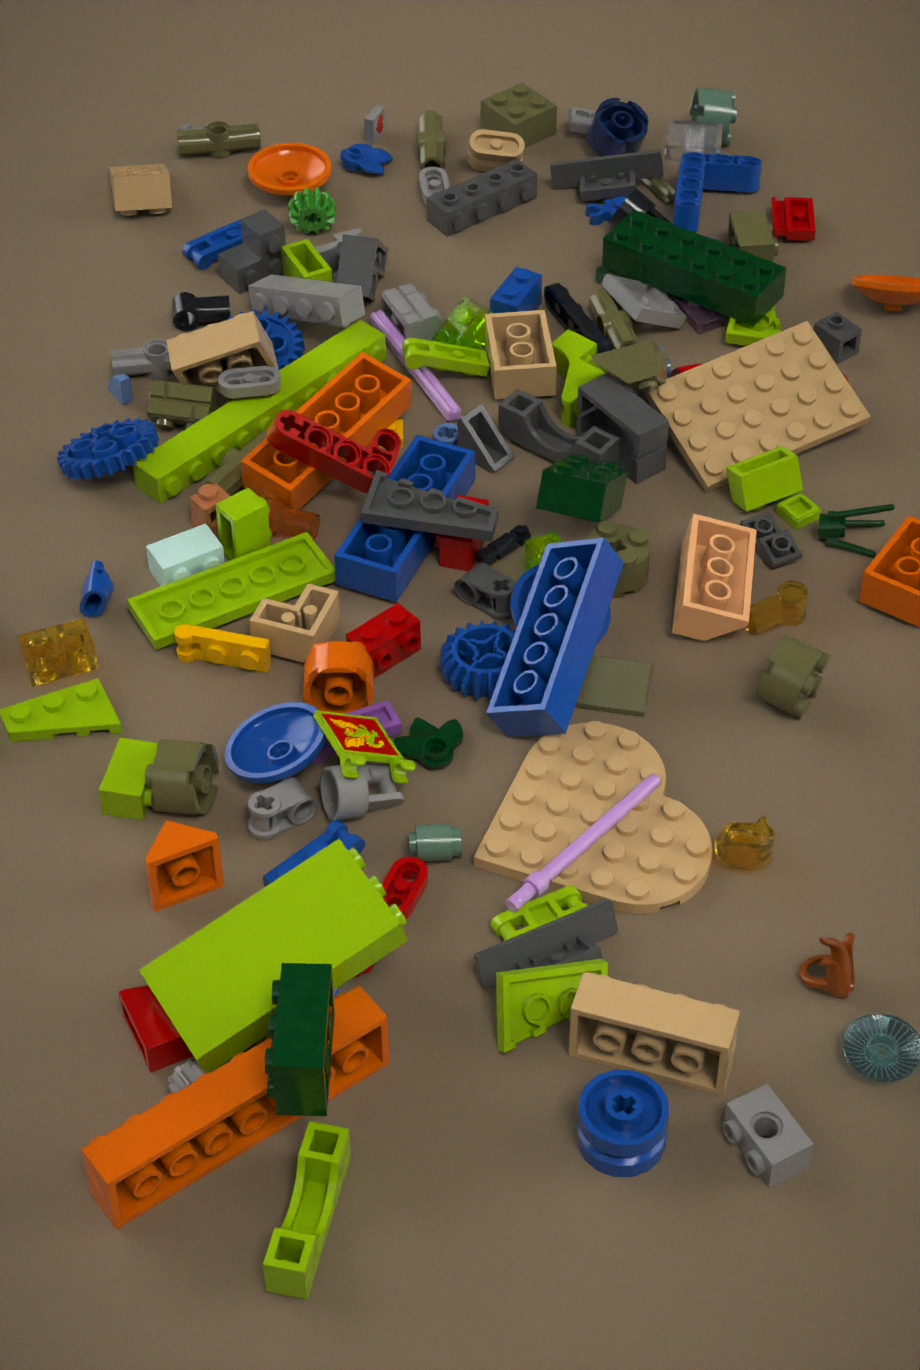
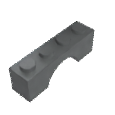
(528, 424)

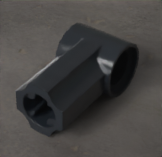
(191, 311)

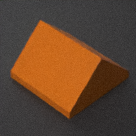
(182, 864)

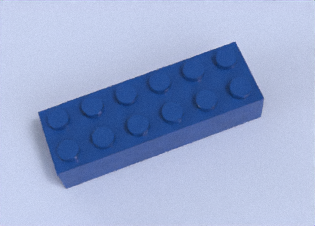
(385, 557)
(555, 638)

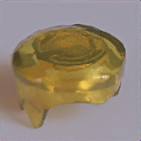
(746, 845)

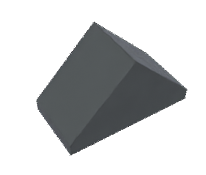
(481, 435)

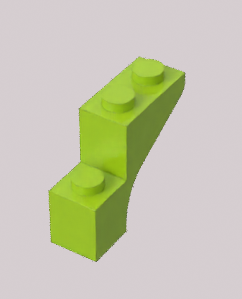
(575, 364)

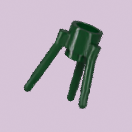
(834, 523)

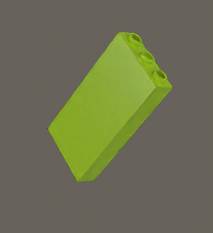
(222, 976)

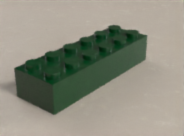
(694, 267)

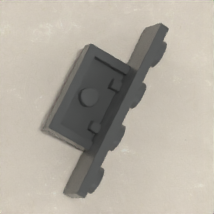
(607, 175)
(553, 943)

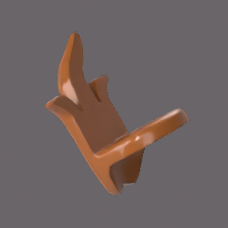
(839, 968)

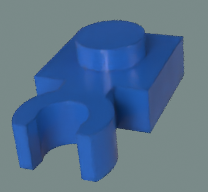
(601, 213)

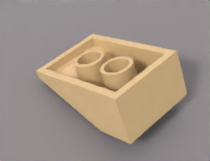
(141, 188)

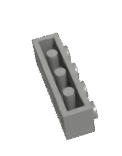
(308, 300)

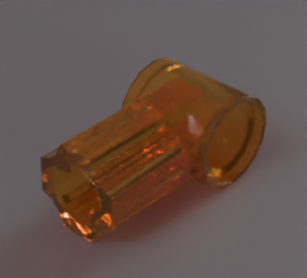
(291, 520)

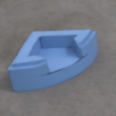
(121, 388)

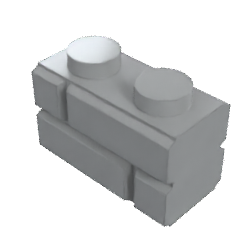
(411, 312)

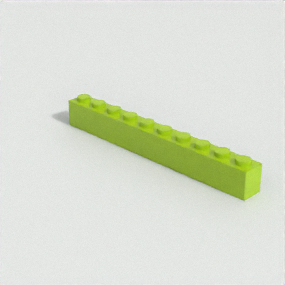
(204, 444)

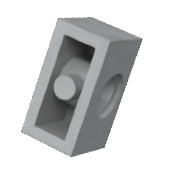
(763, 1114)

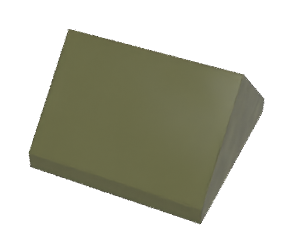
(616, 686)

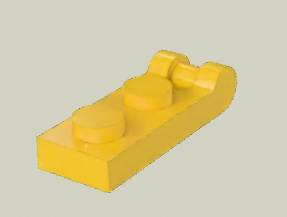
(222, 648)

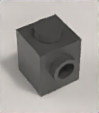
(838, 336)

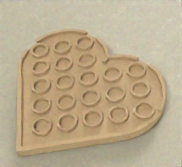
(565, 786)

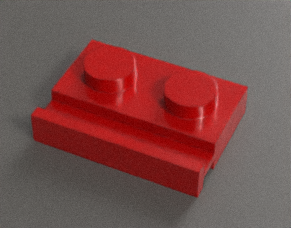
(793, 218)

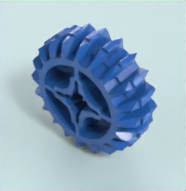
(475, 657)

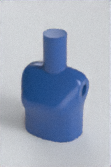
(96, 590)

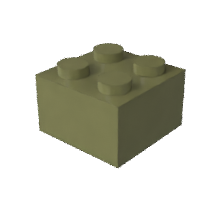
(520, 112)

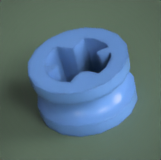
(446, 430)

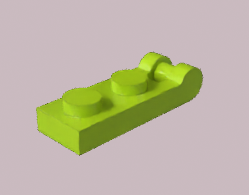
(445, 357)

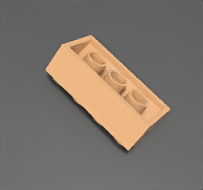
(714, 578)

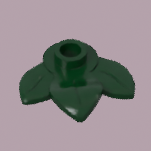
(429, 744)

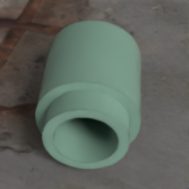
(435, 842)

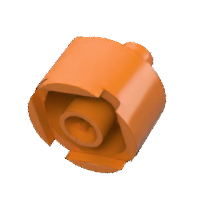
(338, 677)

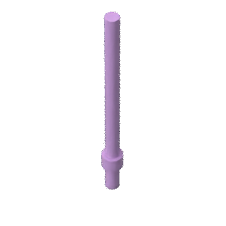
(538, 881)

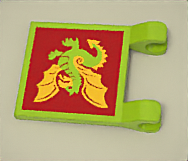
(362, 740)

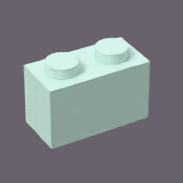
(184, 554)

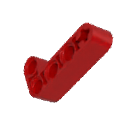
(289, 425)

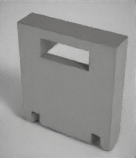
(644, 302)

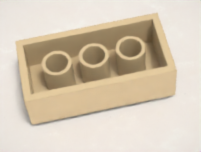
(653, 1033)

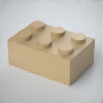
(220, 346)
(520, 353)

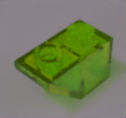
(464, 325)

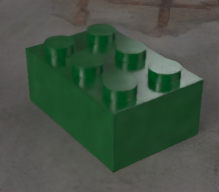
(582, 488)
(301, 1039)

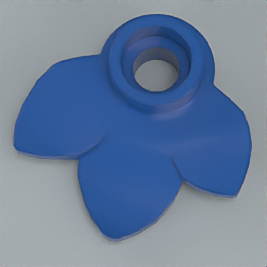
(364, 158)

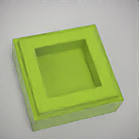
(798, 511)

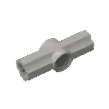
(150, 360)

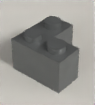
(258, 253)
(360, 263)

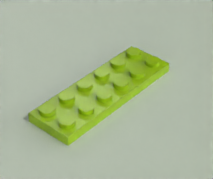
(231, 588)

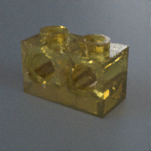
(58, 652)

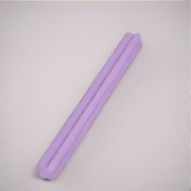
(422, 375)

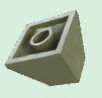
(636, 366)

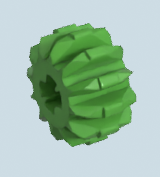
(312, 210)

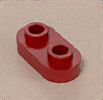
(399, 889)

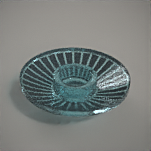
(886, 1036)

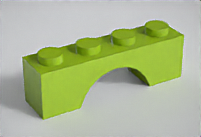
(299, 1241)

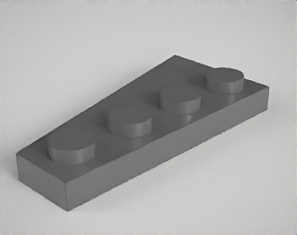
(411, 508)

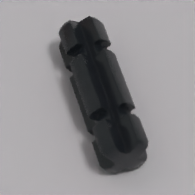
(503, 545)

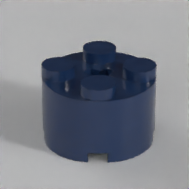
(617, 128)

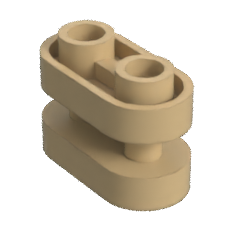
(494, 148)

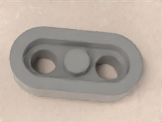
(432, 181)
(249, 382)

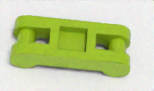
(538, 912)

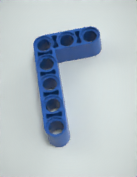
(711, 172)

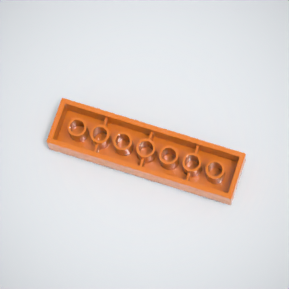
(219, 1117)

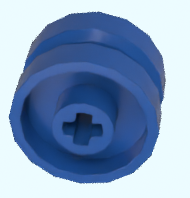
(622, 1123)

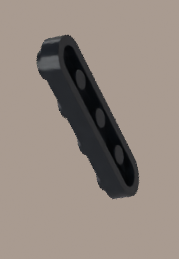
(573, 317)

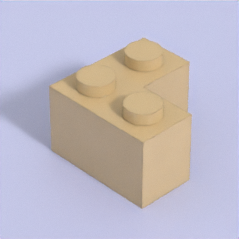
(297, 627)

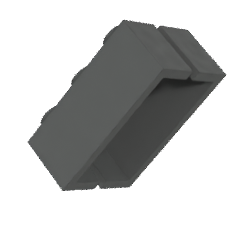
(622, 413)

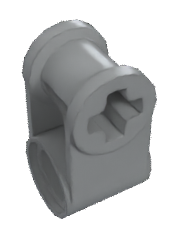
(281, 805)

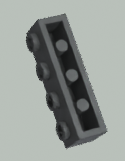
(481, 197)

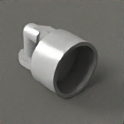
(350, 797)

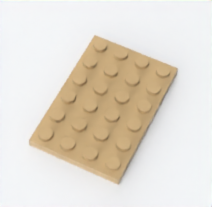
(756, 401)

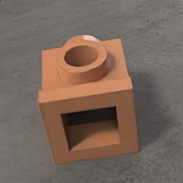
(204, 506)

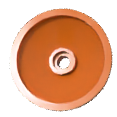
(289, 168)
(888, 289)

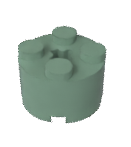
(714, 107)

